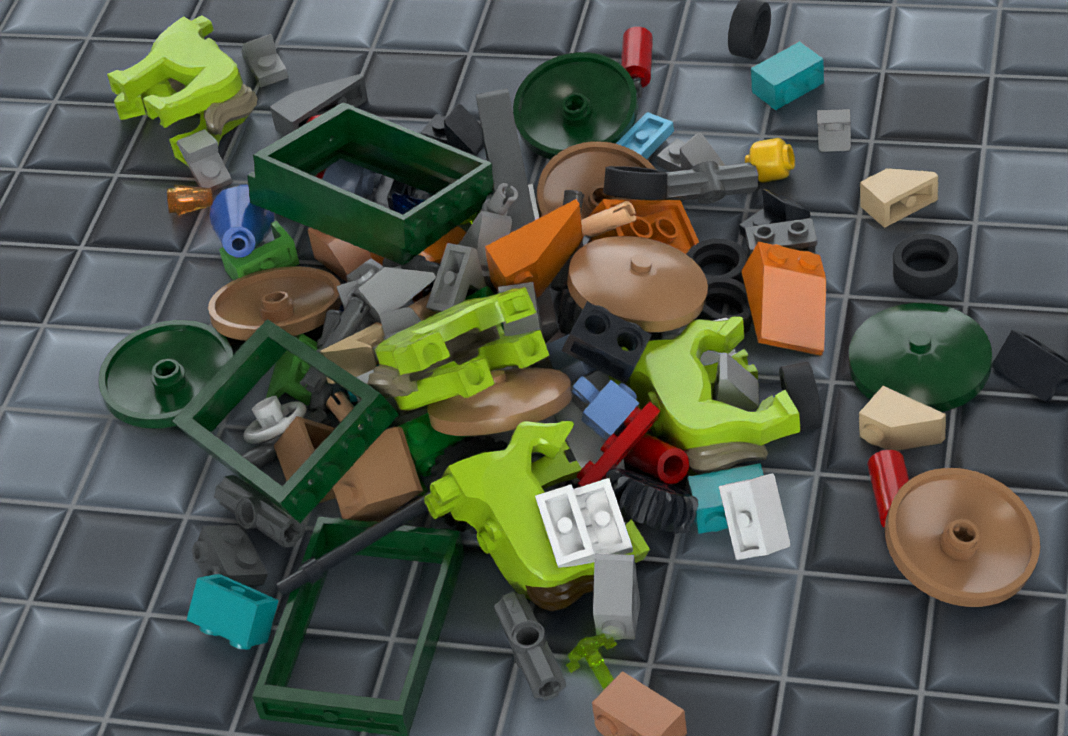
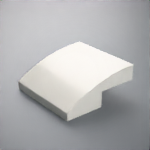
(583, 523)

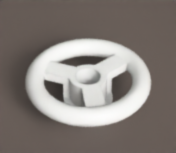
(272, 419)

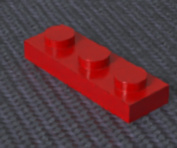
(616, 447)

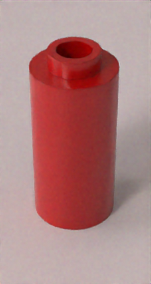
(637, 53)
(658, 459)
(887, 477)

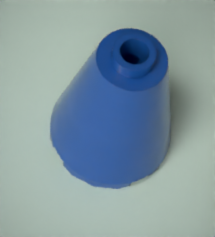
(238, 222)

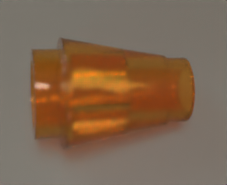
(188, 199)

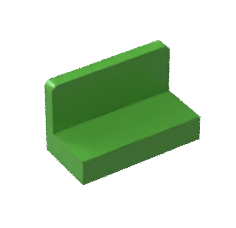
(288, 374)

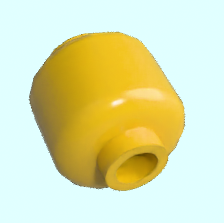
(772, 159)

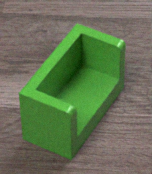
(274, 254)

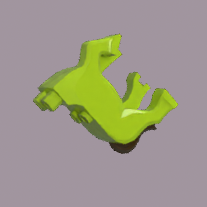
(498, 499)

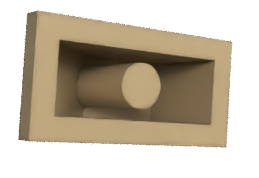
(897, 194)
(900, 422)

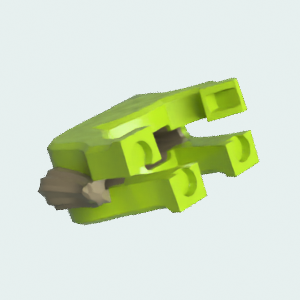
(183, 79)
(456, 351)
(689, 418)

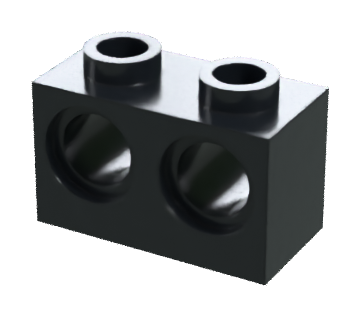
(603, 348)

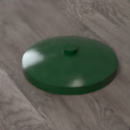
(574, 102)
(922, 354)
(160, 371)

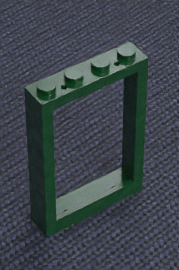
(282, 163)
(326, 224)
(327, 462)
(351, 712)

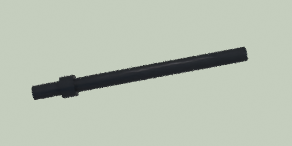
(314, 570)

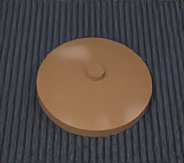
(583, 170)
(639, 281)
(284, 295)
(514, 398)
(962, 537)

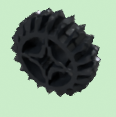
(653, 501)

